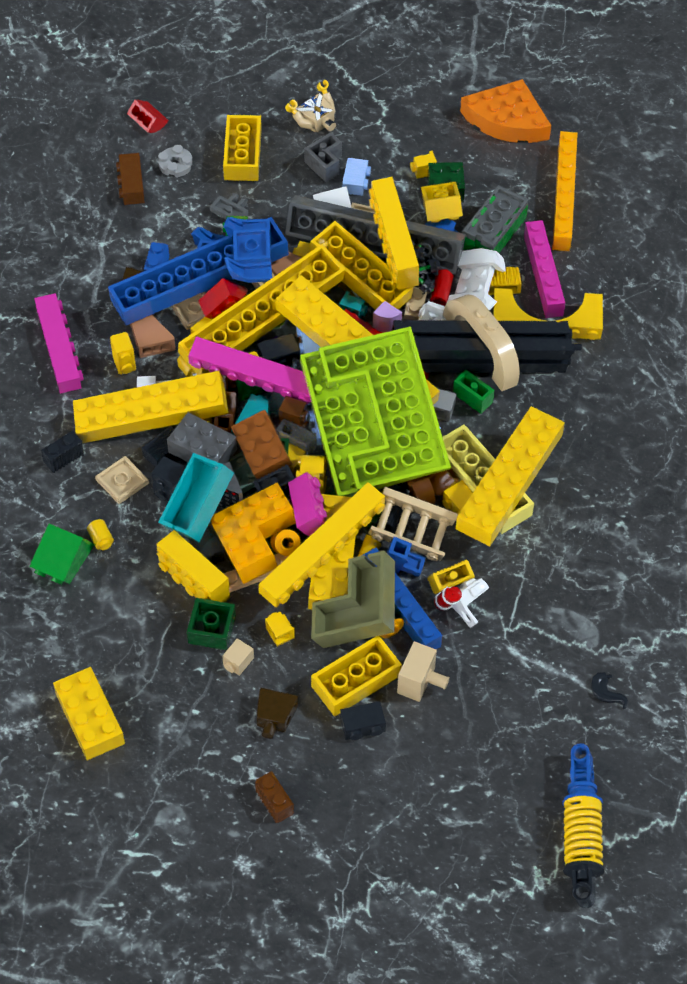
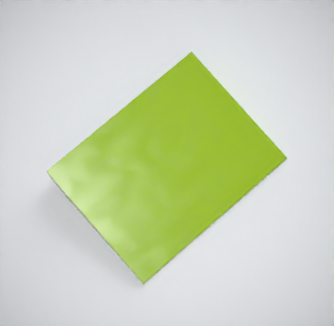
(374, 411)

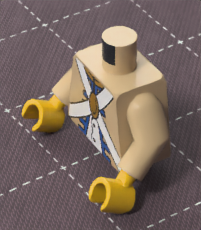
(316, 112)

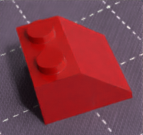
(221, 298)

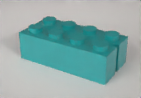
(196, 497)

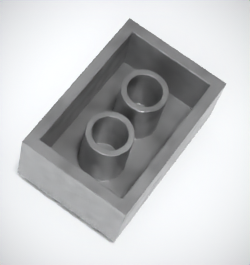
(201, 438)

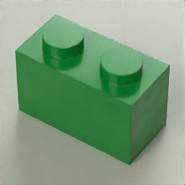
(473, 391)

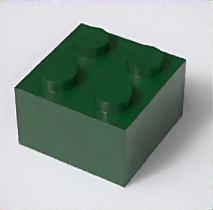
(447, 172)
(211, 623)

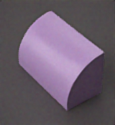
(384, 317)

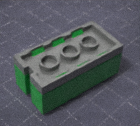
(496, 221)

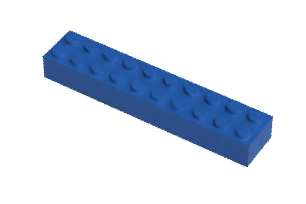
(182, 277)

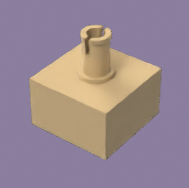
(418, 672)

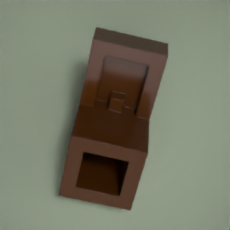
(226, 421)
(421, 489)

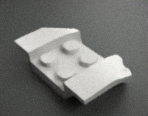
(477, 274)

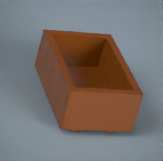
(261, 444)

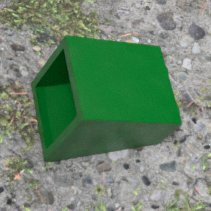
(60, 554)

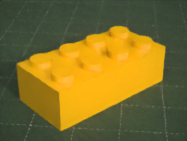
(242, 148)
(192, 569)
(356, 675)
(89, 713)

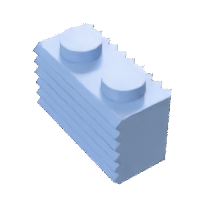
(355, 176)

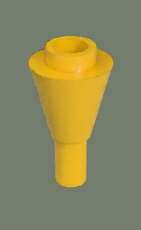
(369, 544)

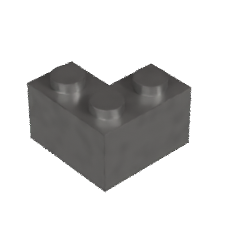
(323, 156)

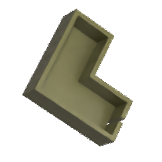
(365, 610)

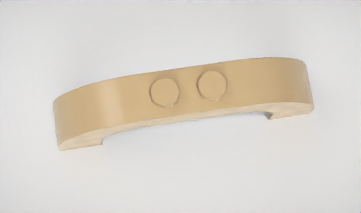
(504, 355)

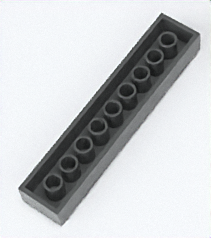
(311, 217)

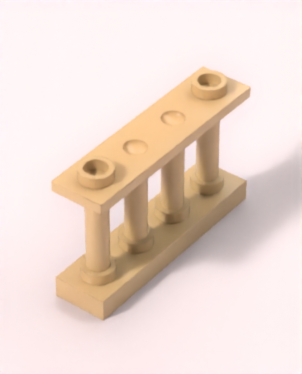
(426, 510)

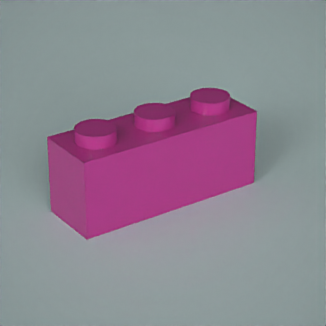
(307, 503)

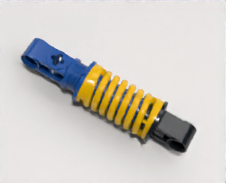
(583, 828)

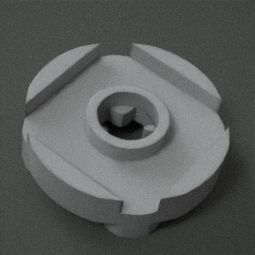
(175, 153)

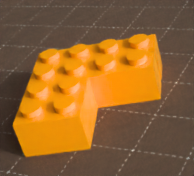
(247, 525)

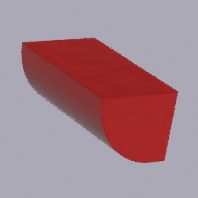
(147, 116)

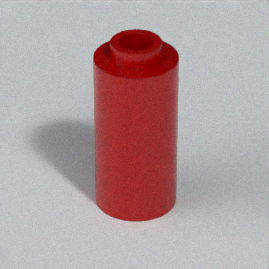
(442, 287)

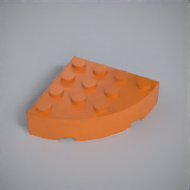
(507, 113)

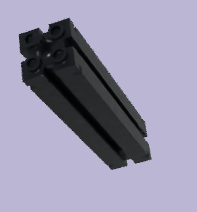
(457, 347)

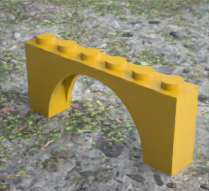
(585, 322)

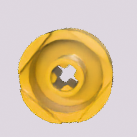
(315, 466)

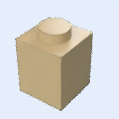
(238, 657)

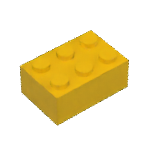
(441, 202)

